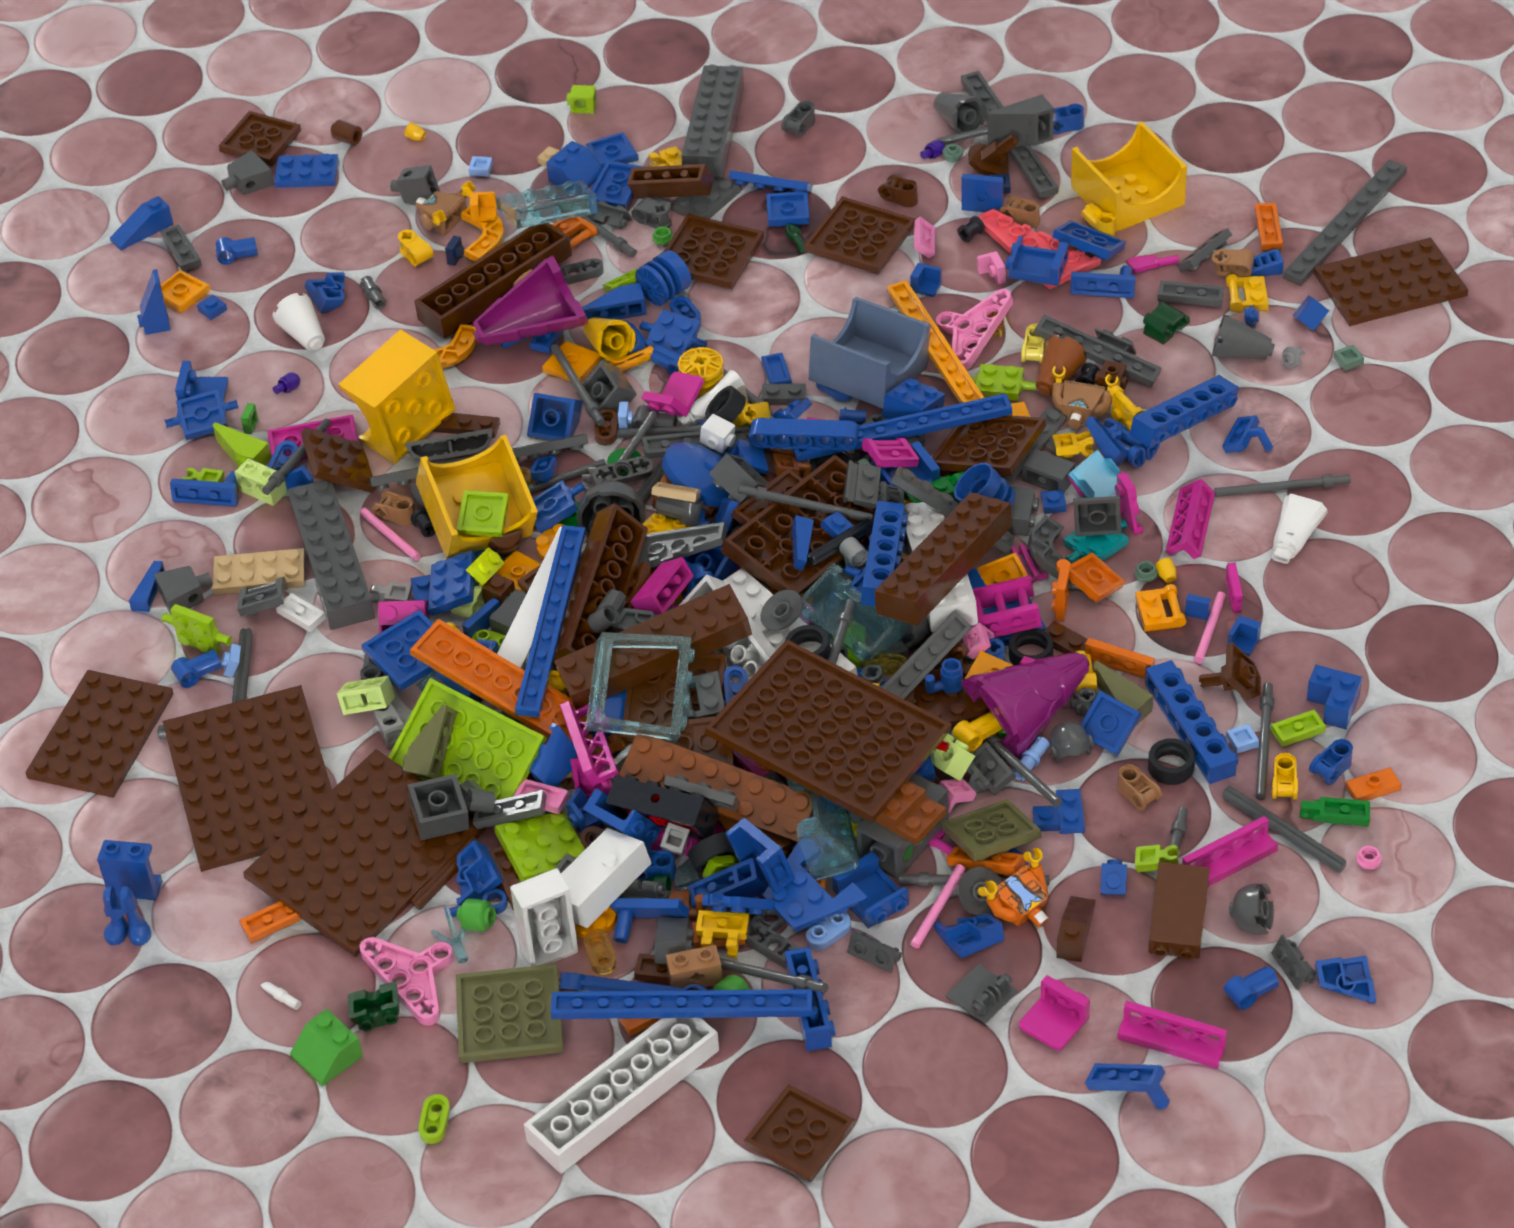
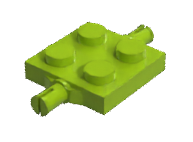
(998, 380)
(196, 629)

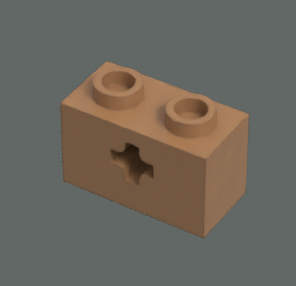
(694, 967)

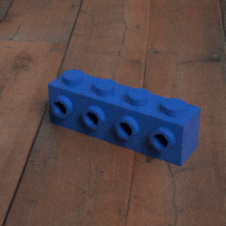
(815, 1029)

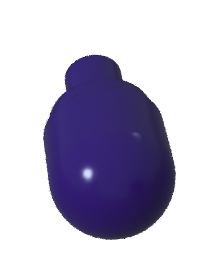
(933, 149)
(287, 383)

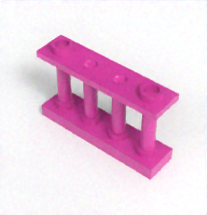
(1007, 620)

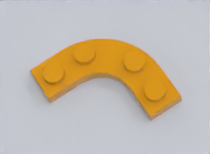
(491, 236)
(459, 347)

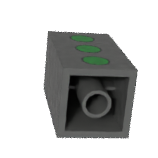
(894, 852)

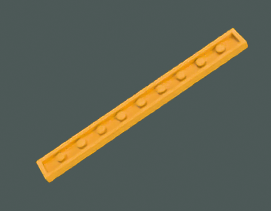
(939, 349)

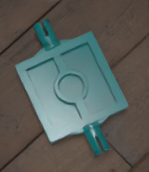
(1101, 545)

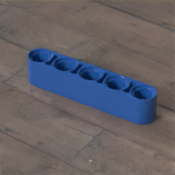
(804, 434)

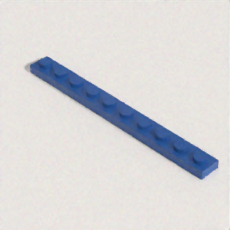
(924, 423)
(550, 622)
(681, 1004)

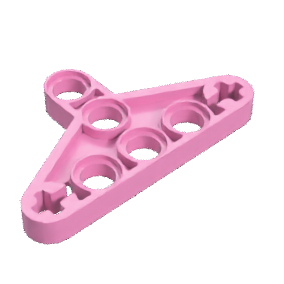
(976, 318)
(403, 966)

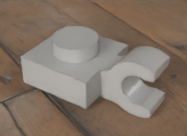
(393, 592)

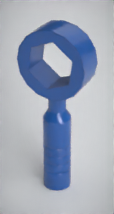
(489, 895)

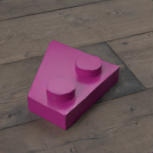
(1128, 502)

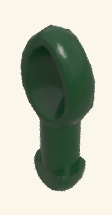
(794, 234)

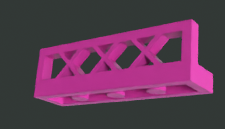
(1195, 518)
(584, 751)
(1234, 857)
(1172, 1037)

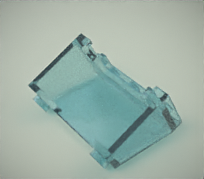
(868, 633)
(826, 838)

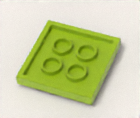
(538, 843)

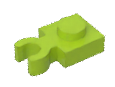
(205, 475)
(1148, 857)

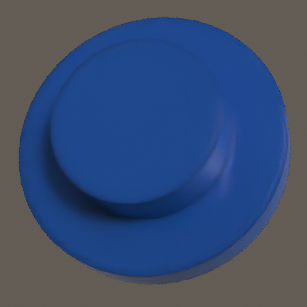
(1251, 316)

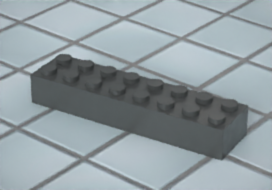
(714, 118)
(331, 554)

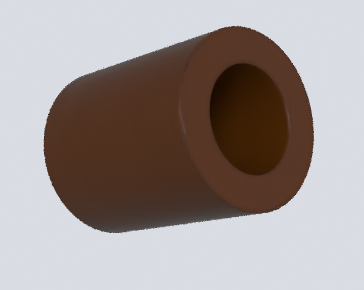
(346, 132)

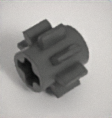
(1083, 700)

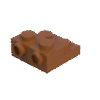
(911, 813)

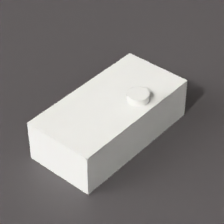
(603, 874)
(544, 918)

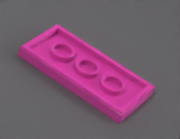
(340, 426)

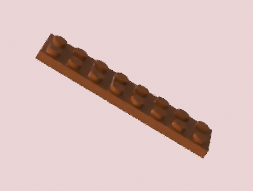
(762, 801)

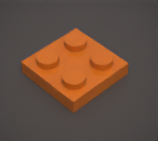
(1095, 577)

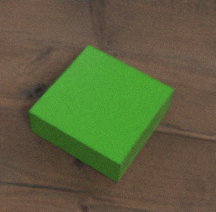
(249, 418)

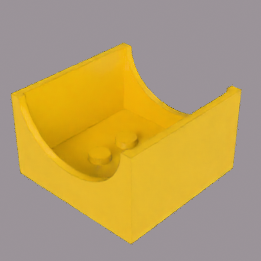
(1133, 182)
(399, 394)
(488, 471)

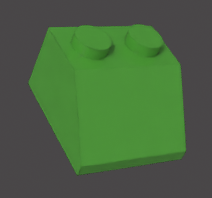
(326, 1047)

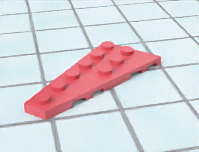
(1006, 233)

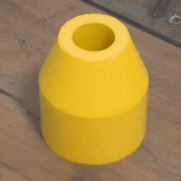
(414, 132)
(1166, 570)

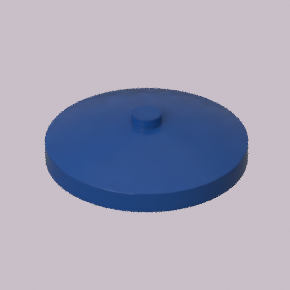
(690, 467)

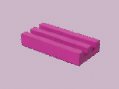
(1024, 551)
(1234, 587)

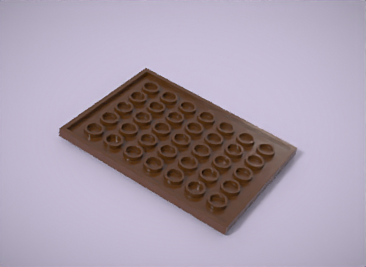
(828, 730)
(246, 773)
(355, 856)

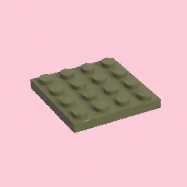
(507, 1013)

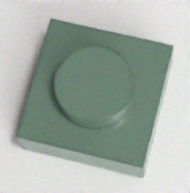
(1348, 357)

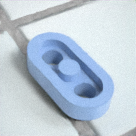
(830, 931)

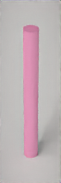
(390, 534)
(1209, 628)
(937, 906)

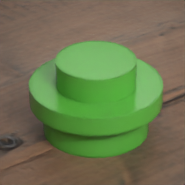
(662, 236)

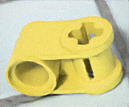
(1033, 346)

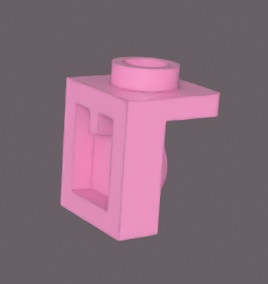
(994, 265)
(977, 639)
(957, 792)

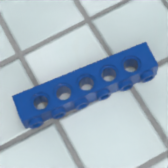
(1184, 411)
(883, 547)
(1191, 721)

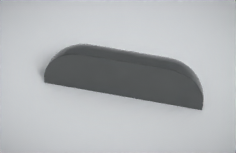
(450, 445)

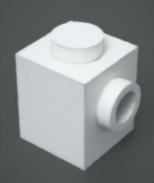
(717, 433)

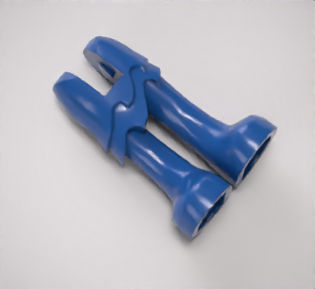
(1138, 452)
(118, 927)

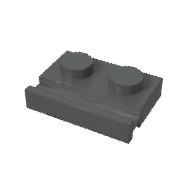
(862, 484)

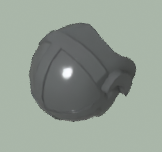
(1069, 740)

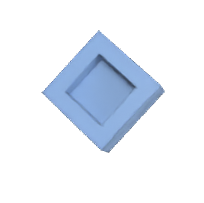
(480, 166)
(624, 415)
(231, 660)
(1242, 738)

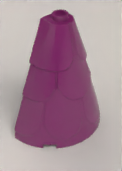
(531, 308)
(1028, 695)

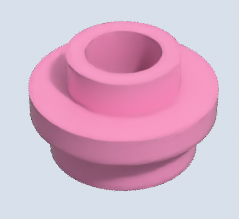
(1368, 857)

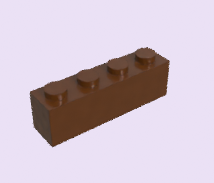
(670, 181)

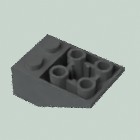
(1027, 120)

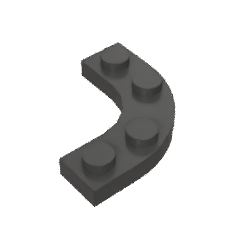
(1042, 547)

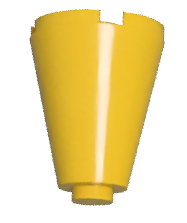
(610, 337)

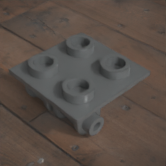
(982, 993)

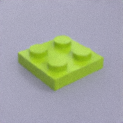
(483, 513)

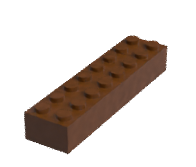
(489, 278)
(943, 558)
(605, 565)
(709, 621)

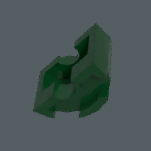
(1164, 322)
(374, 1008)

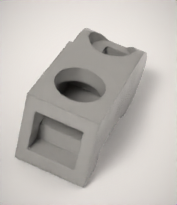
(388, 724)
(675, 839)

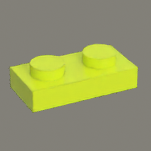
(485, 566)

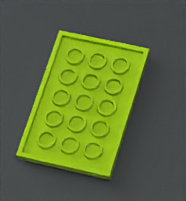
(481, 744)

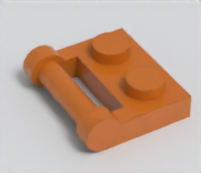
(574, 225)
(1061, 590)

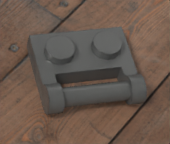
(262, 597)
(709, 696)

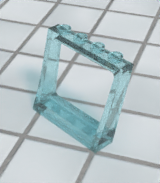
(548, 211)
(596, 718)

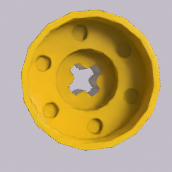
(703, 363)

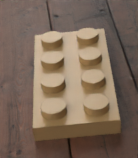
(258, 569)

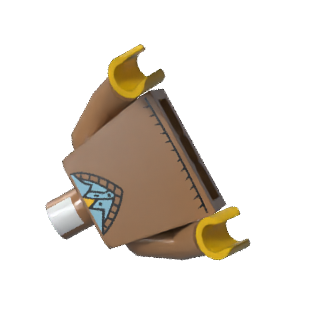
(444, 210)
(1081, 399)

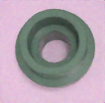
(952, 152)
(1146, 571)

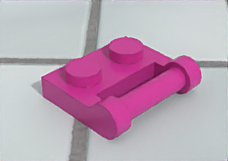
(891, 452)

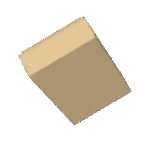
(676, 492)

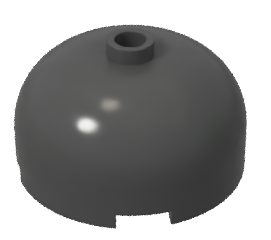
(606, 494)

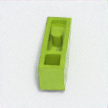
(241, 446)

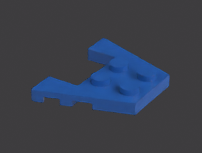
(805, 901)

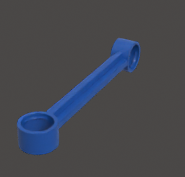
(594, 983)

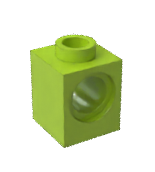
(582, 99)

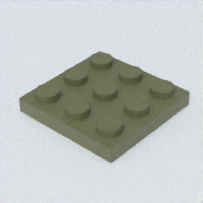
(991, 830)

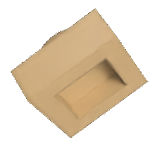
(548, 153)

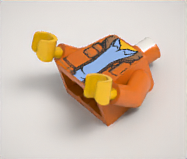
(1021, 894)

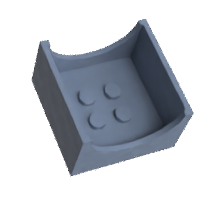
(870, 352)

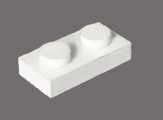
(301, 612)

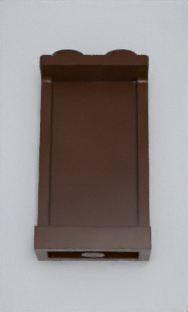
(1178, 910)

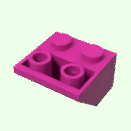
(394, 611)

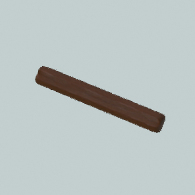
(439, 879)

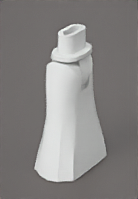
(700, 405)
(1296, 523)

